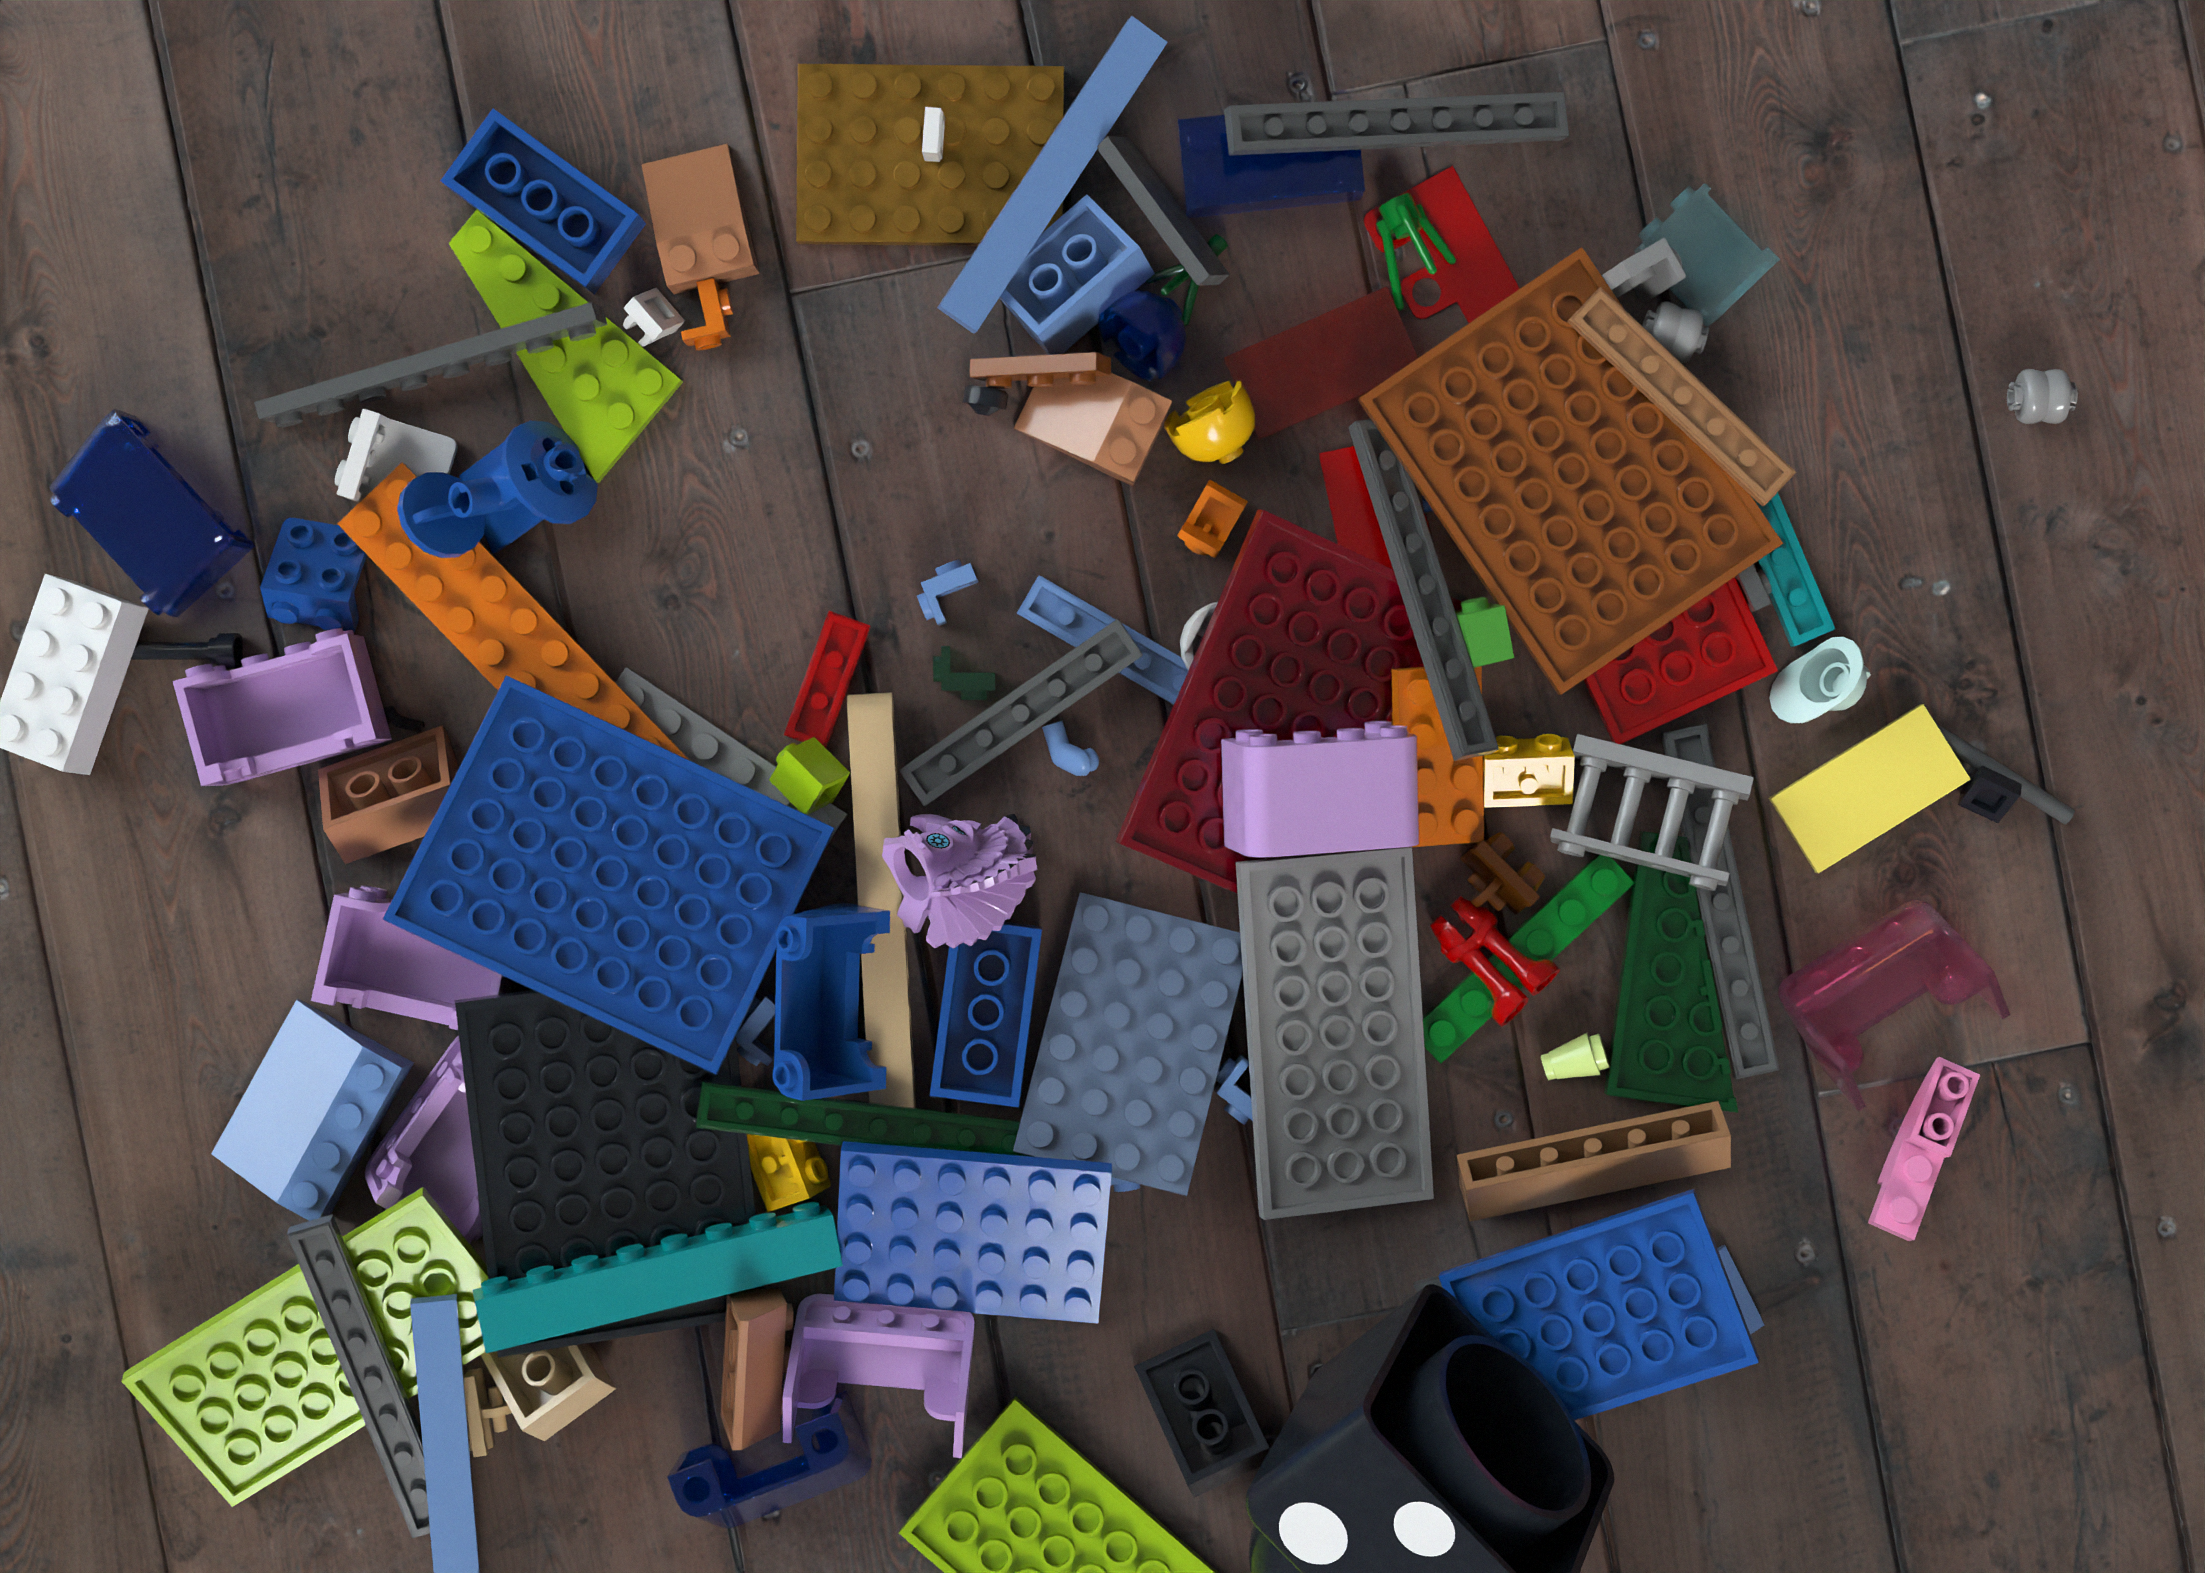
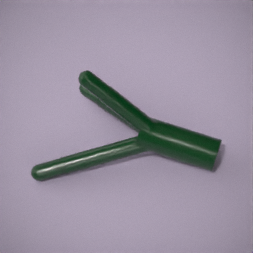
(1217, 245)

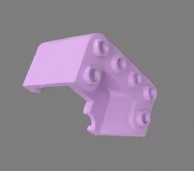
(282, 709)
(1320, 791)
(391, 969)

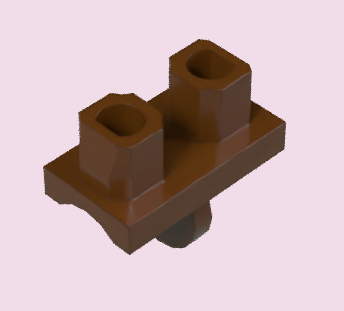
(1497, 880)

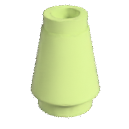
(1576, 1058)

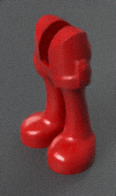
(1507, 997)

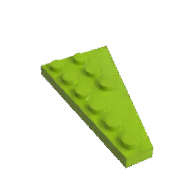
(595, 386)

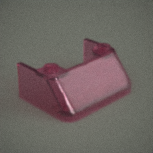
(1877, 975)

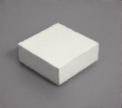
(933, 134)

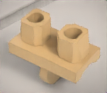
(480, 1412)

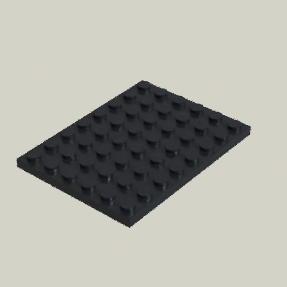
(591, 1148)

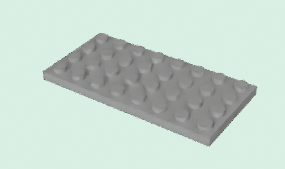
(1334, 1031)

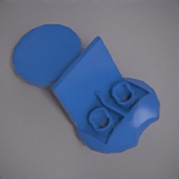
(500, 496)

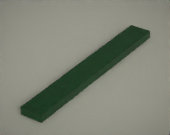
(840, 1120)

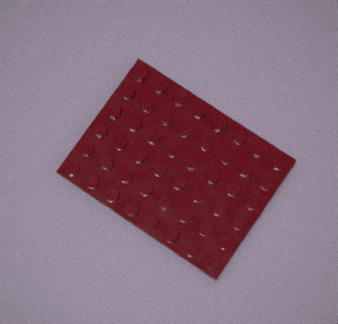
(1290, 648)

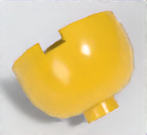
(1214, 424)

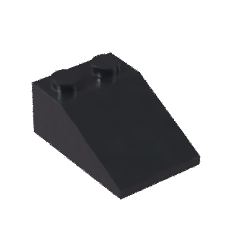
(1203, 1413)

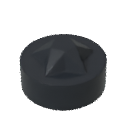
(985, 400)

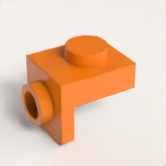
(716, 307)
(1211, 520)

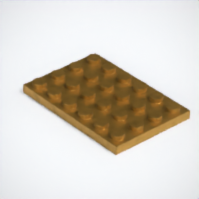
(864, 157)

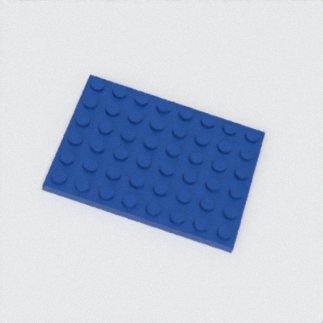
(609, 874)

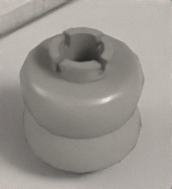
(1677, 330)
(2042, 396)

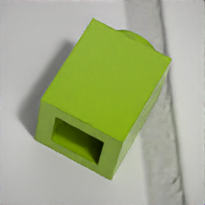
(808, 775)

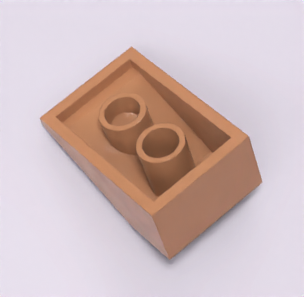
(699, 219)
(1099, 423)

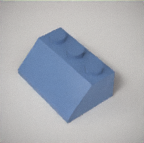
(1074, 276)

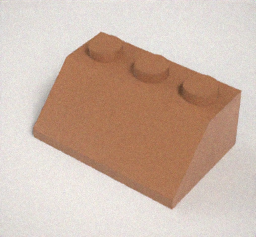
(386, 794)
(754, 1364)

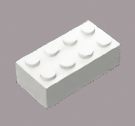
(68, 674)

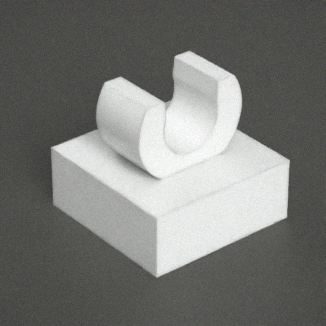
(653, 316)

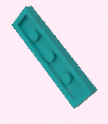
(1792, 582)

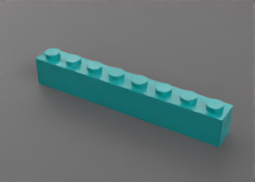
(656, 1277)

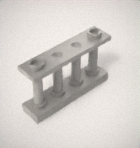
(1682, 780)

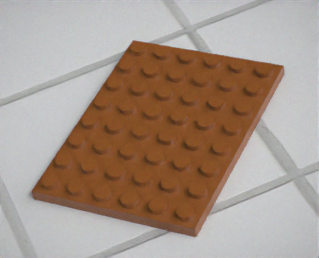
(1565, 479)

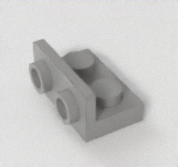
(1647, 272)

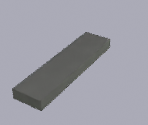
(1163, 211)

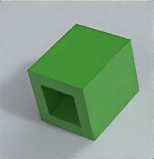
(1485, 631)

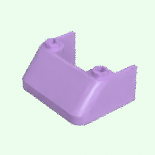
(879, 1348)

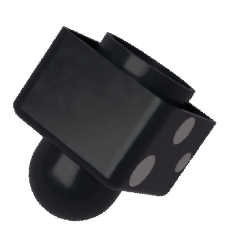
(1428, 1458)

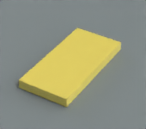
(1869, 788)

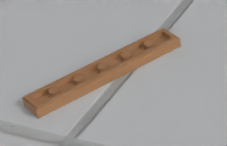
(1681, 396)

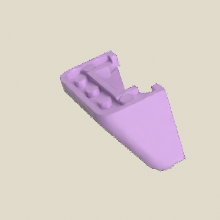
(432, 1149)

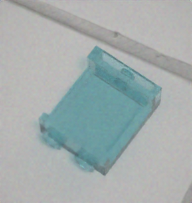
(1713, 252)

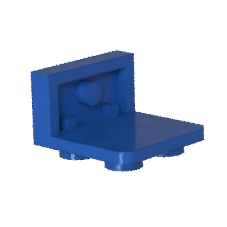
(313, 576)

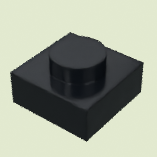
(1990, 794)

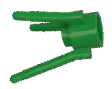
(1404, 220)

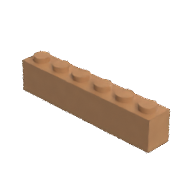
(1594, 1161)

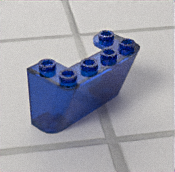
(712, 1491)

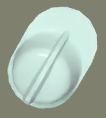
(1820, 681)

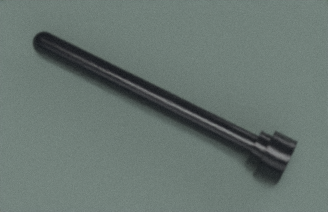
(220, 650)

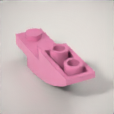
(1921, 1146)

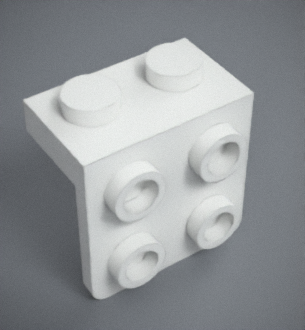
(381, 446)

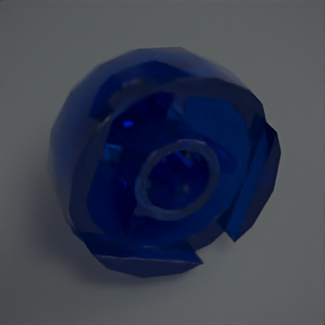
(1146, 331)

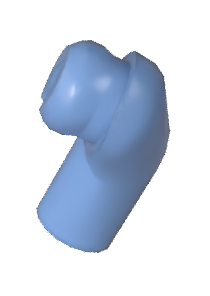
(1067, 756)

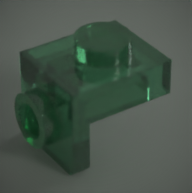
(970, 685)

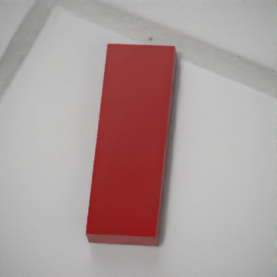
(827, 679)

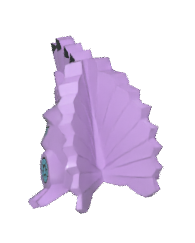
(969, 879)

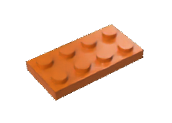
(1447, 789)

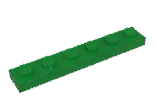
(1537, 938)

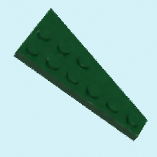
(1667, 1006)

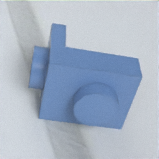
(950, 578)
(756, 1020)
(1238, 1099)

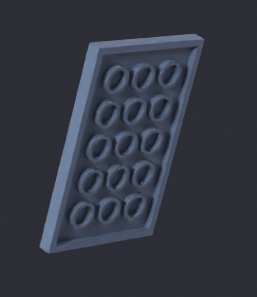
(1132, 1043)

